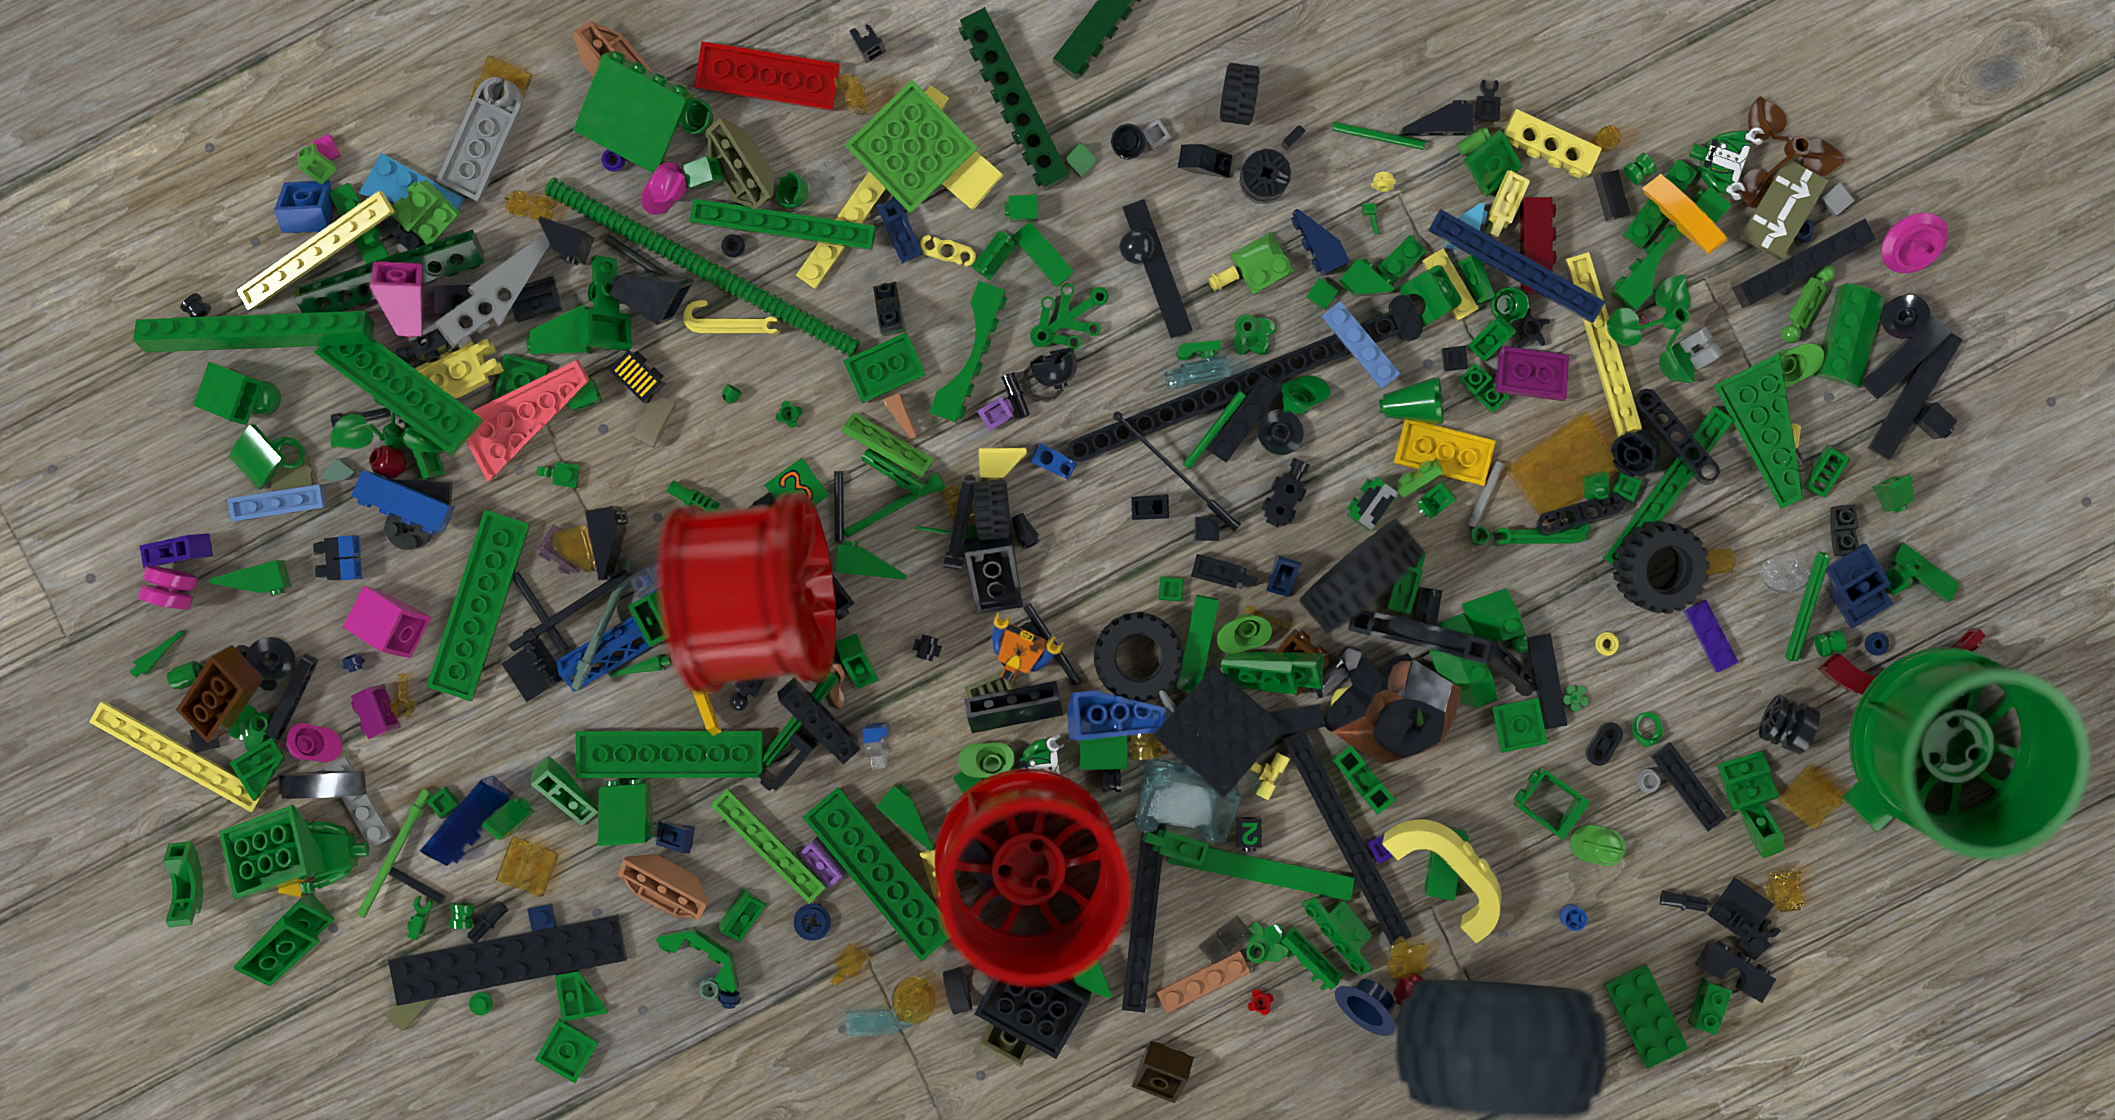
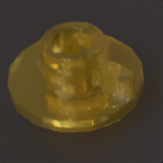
(913, 1000)

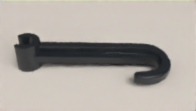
(954, 558)

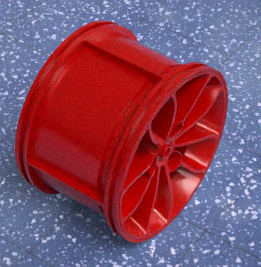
(748, 593)
(1069, 945)

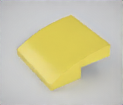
(973, 180)

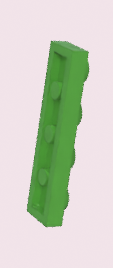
(887, 445)

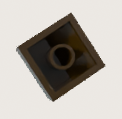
(1163, 1071)

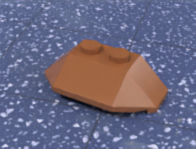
(597, 40)
(664, 885)

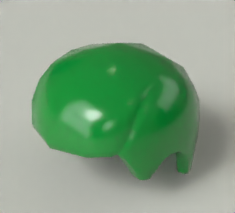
(696, 117)
(792, 190)
(1509, 304)
(267, 400)

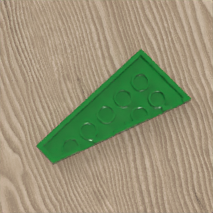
(1762, 416)

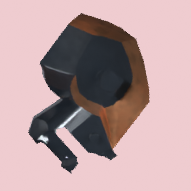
(1382, 708)

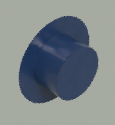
(1368, 1006)

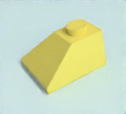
(999, 462)

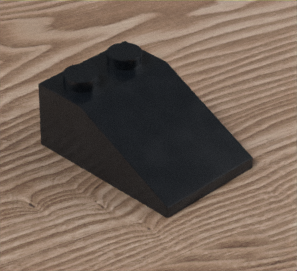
(606, 536)
(993, 574)

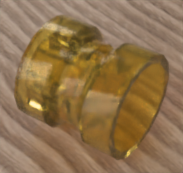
(1603, 139)

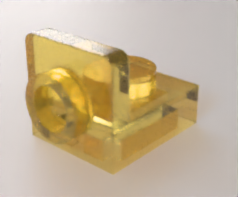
(951, 498)

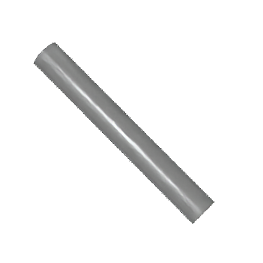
(1485, 495)

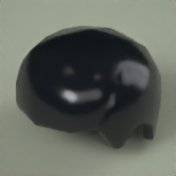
(1128, 141)
(1137, 246)

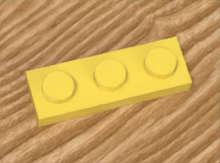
(1468, 304)

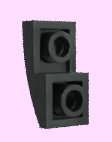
(1843, 529)

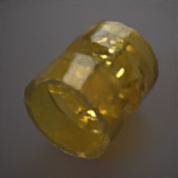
(1145, 747)

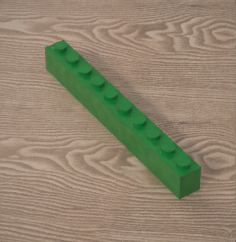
(254, 331)

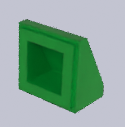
(1080, 159)

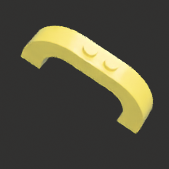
(1461, 857)

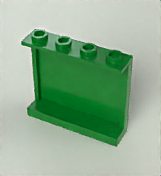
(632, 110)

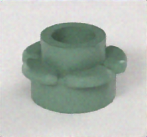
(705, 993)

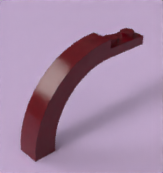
(1852, 679)

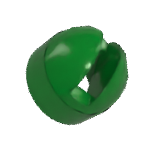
(731, 394)
(1483, 539)
(1519, 643)

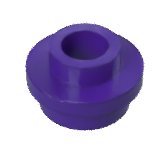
(607, 155)

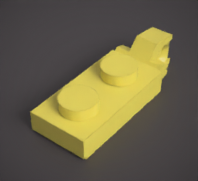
(1506, 202)

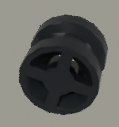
(195, 306)
(1111, 780)

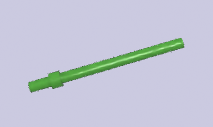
(415, 812)

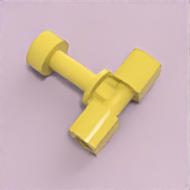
(1269, 774)

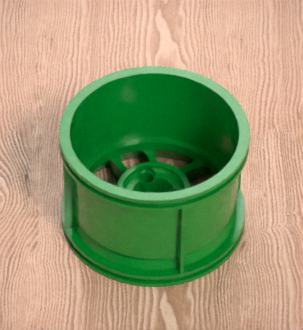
(1906, 719)

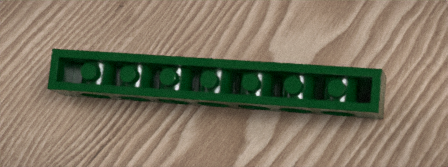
(981, 23)
(466, 244)

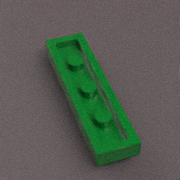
(1650, 216)

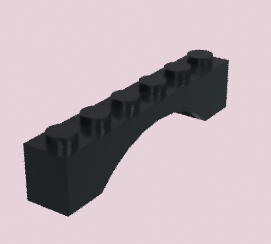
(1804, 263)
(1424, 635)

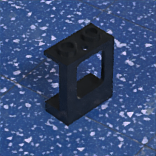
(806, 747)

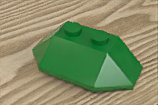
(1472, 677)

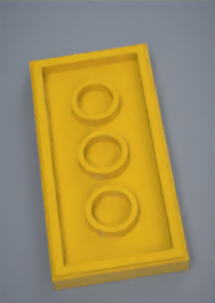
(1459, 453)

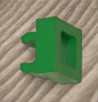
(1596, 485)

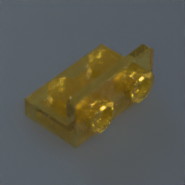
(854, 92)

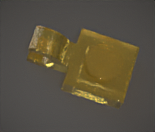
(849, 962)

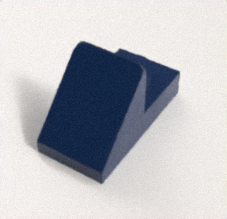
(675, 836)

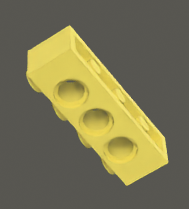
(1585, 151)

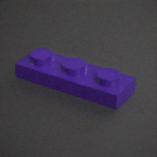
(1710, 636)

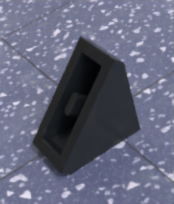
(1150, 507)

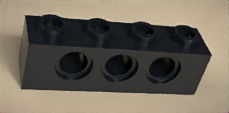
(818, 720)

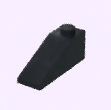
(1450, 120)

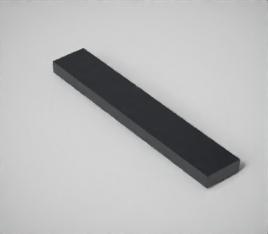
(1159, 273)
(1913, 397)

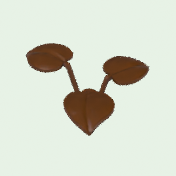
(1818, 154)

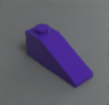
(176, 550)

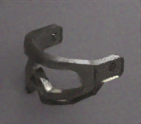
(1035, 397)

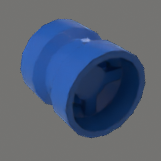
(1570, 919)

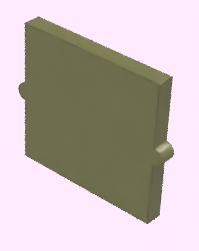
(292, 478)

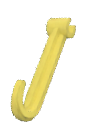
(726, 325)

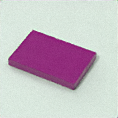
(1532, 373)

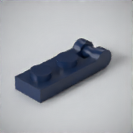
(899, 231)

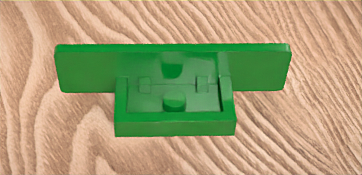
(369, 243)
(1343, 930)

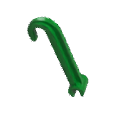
(1534, 537)

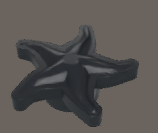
(1530, 329)

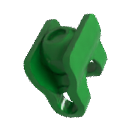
(1435, 290)

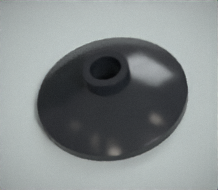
(1905, 307)
(1287, 424)
(275, 650)

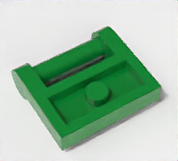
(1205, 349)

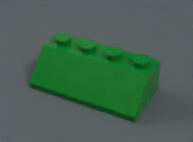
(1850, 334)

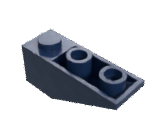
(1325, 248)

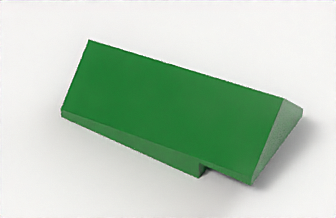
(1274, 670)
(286, 941)

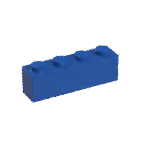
(402, 501)

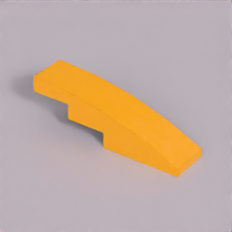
(1685, 214)

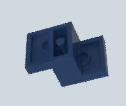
(1858, 586)

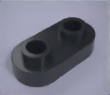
(1606, 745)

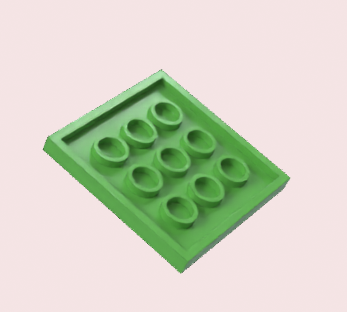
(911, 146)

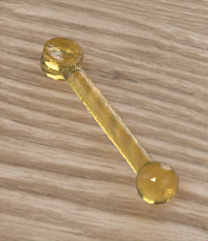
(1285, 624)

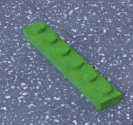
(768, 845)

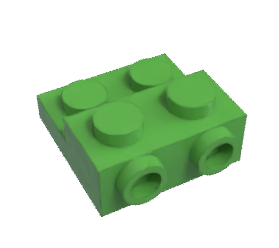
(425, 211)

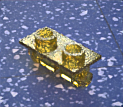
(520, 202)

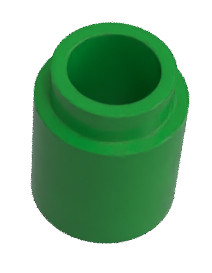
(184, 675)

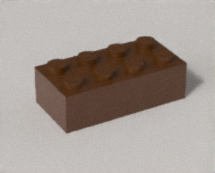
(219, 693)

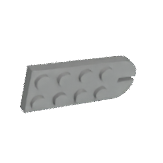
(482, 138)

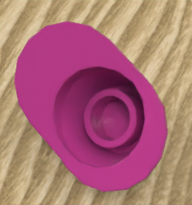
(663, 188)
(313, 743)

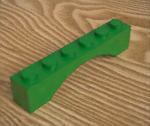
(1638, 284)
(950, 398)

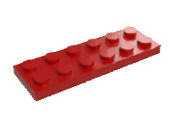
(767, 76)

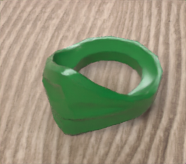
(281, 442)
(1656, 736)

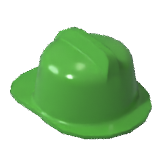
(1801, 362)
(1244, 633)
(985, 759)
(1598, 845)

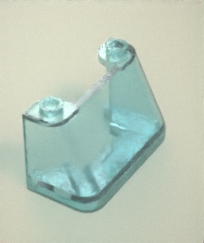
(1180, 798)

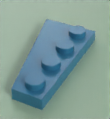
(395, 179)

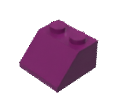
(374, 711)

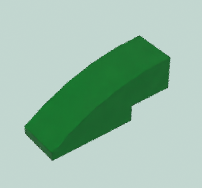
(1043, 254)

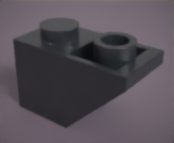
(1204, 160)

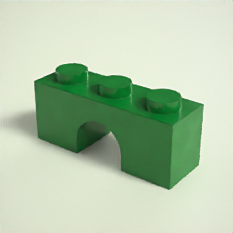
(1362, 779)

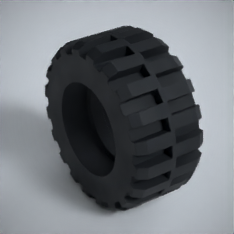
(1688, 573)
(1170, 656)

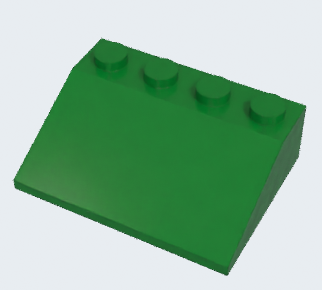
(270, 853)

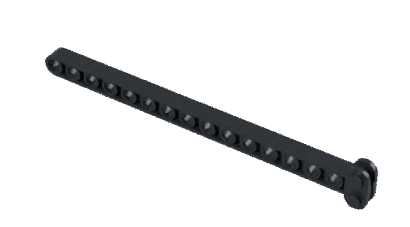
(1402, 322)

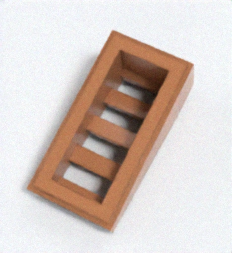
(900, 412)

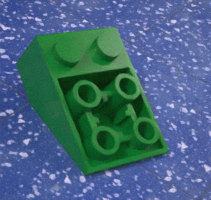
(649, 618)

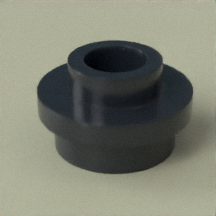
(726, 246)

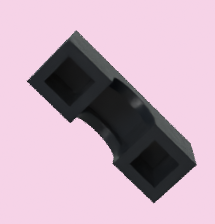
(1753, 980)

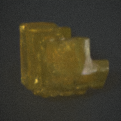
(1785, 890)

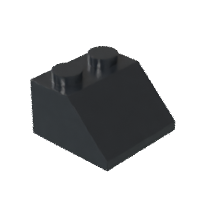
(567, 241)

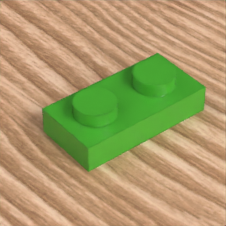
(1426, 472)

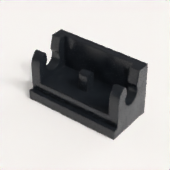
(870, 45)

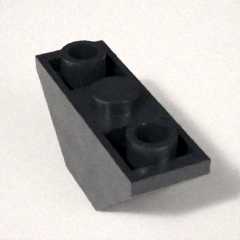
(889, 309)

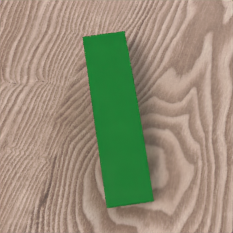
(1197, 642)

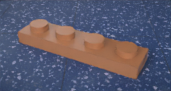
(1203, 981)

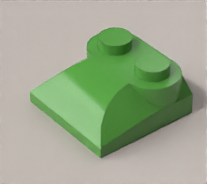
(1261, 263)

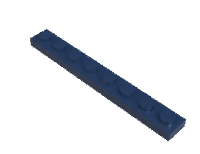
(1516, 266)

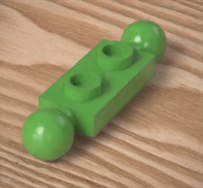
(1807, 304)

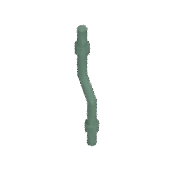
(584, 666)

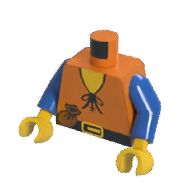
(1020, 648)

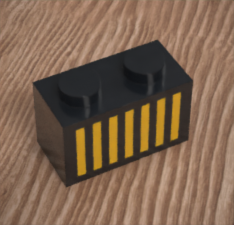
(638, 376)

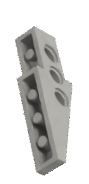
(507, 277)

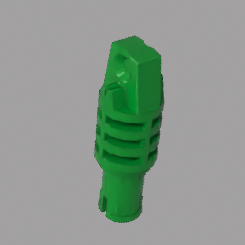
(692, 497)

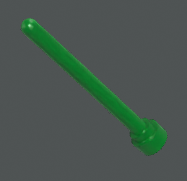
(934, 484)

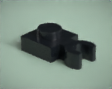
(1488, 106)
(1759, 944)

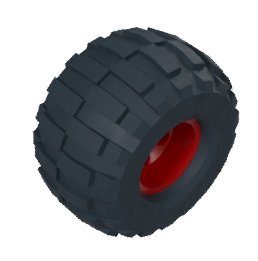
(1501, 1048)

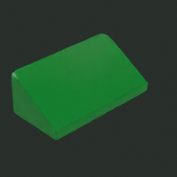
(741, 915)

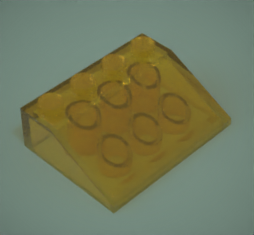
(1554, 468)

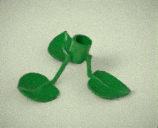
(1669, 294)
(354, 433)

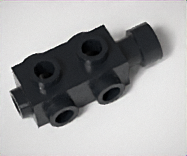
(429, 350)
(1284, 499)

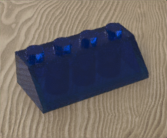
(465, 821)

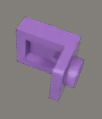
(996, 413)

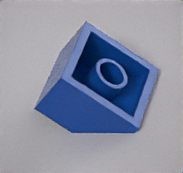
(304, 206)

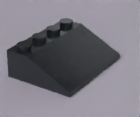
(1035, 1013)

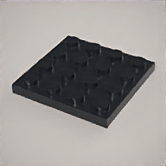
(1218, 731)

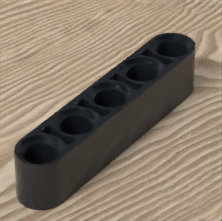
(1678, 448)

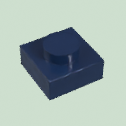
(541, 917)

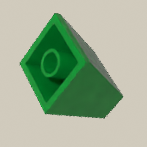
(625, 813)

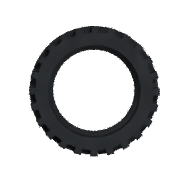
(1362, 576)

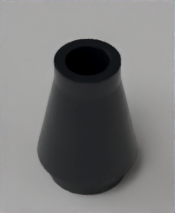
(1025, 532)

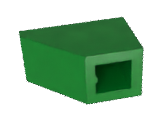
(1364, 281)

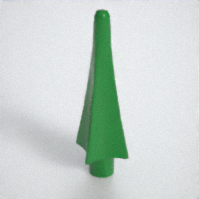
(148, 661)
(654, 663)

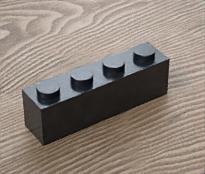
(1013, 707)

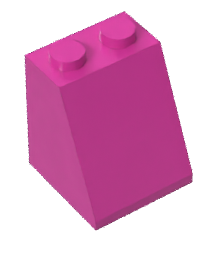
(400, 295)
(386, 622)

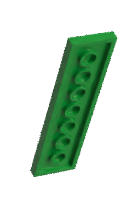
(404, 392)
(478, 605)
(668, 754)
(878, 872)

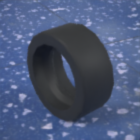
(957, 990)

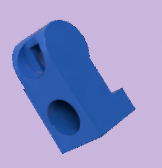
(1053, 461)

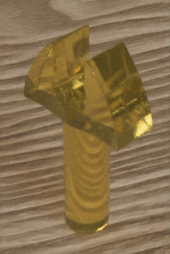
(403, 698)

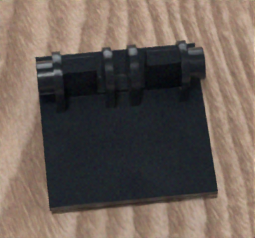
(532, 670)
(1741, 909)

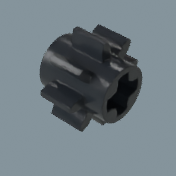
(927, 647)

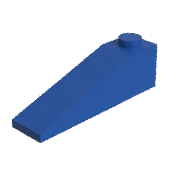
(1105, 715)

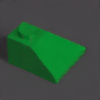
(1494, 616)

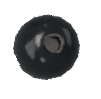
(1055, 368)
(1635, 453)

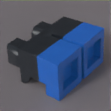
(335, 548)

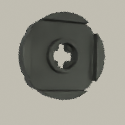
(395, 531)

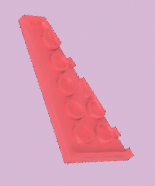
(520, 415)

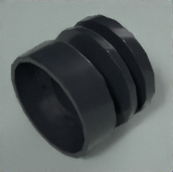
(1260, 188)
(1789, 724)

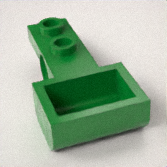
(604, 324)

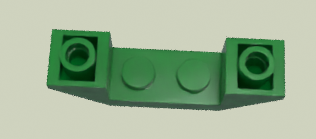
(727, 976)

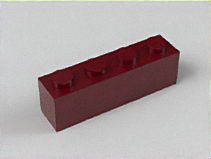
(1537, 232)

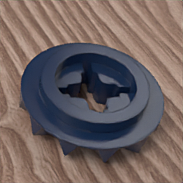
(801, 925)

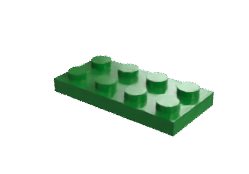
(1646, 1016)

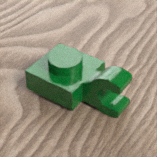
(563, 474)
(1901, 577)
(418, 923)

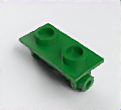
(994, 255)

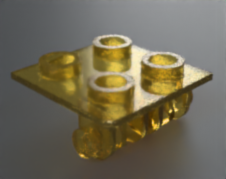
(1811, 797)

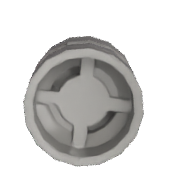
(1709, 351)

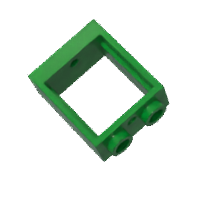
(1570, 816)

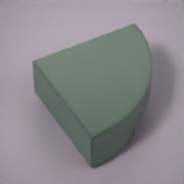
(338, 471)

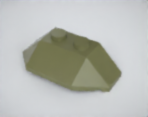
(742, 164)

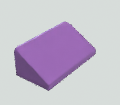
(822, 862)

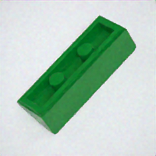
(1928, 575)

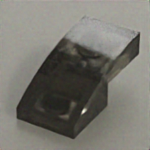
(1225, 939)

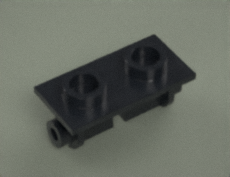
(1428, 605)

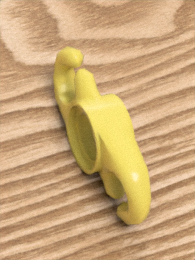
(958, 250)

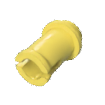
(1223, 278)

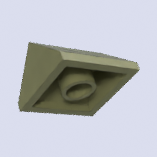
(1004, 1045)

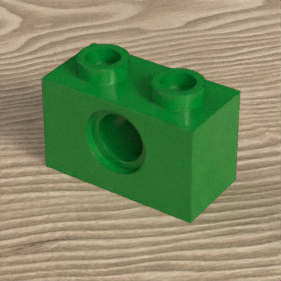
(1709, 1006)

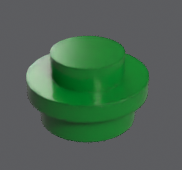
(480, 1003)

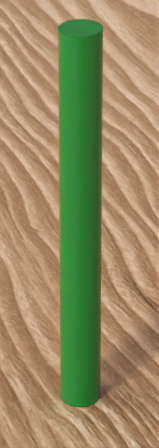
(1378, 135)
(1214, 430)

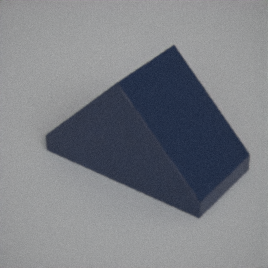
(1283, 576)

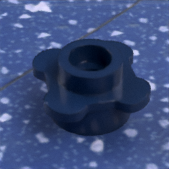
(1807, 229)

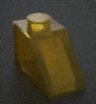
(574, 547)

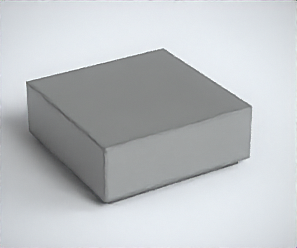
(1156, 134)
(1836, 199)

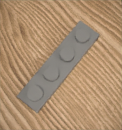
(363, 810)

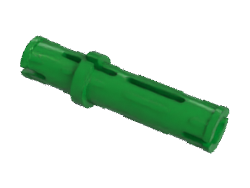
(901, 477)

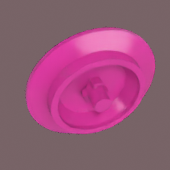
(1914, 242)

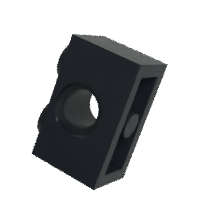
(447, 295)

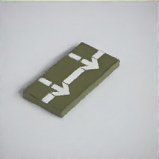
(1783, 209)

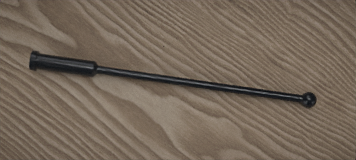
(1211, 503)

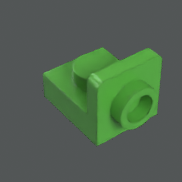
(315, 164)

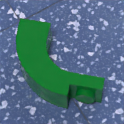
(187, 883)

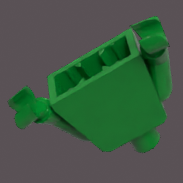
(338, 852)

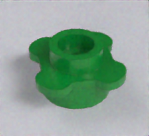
(795, 413)

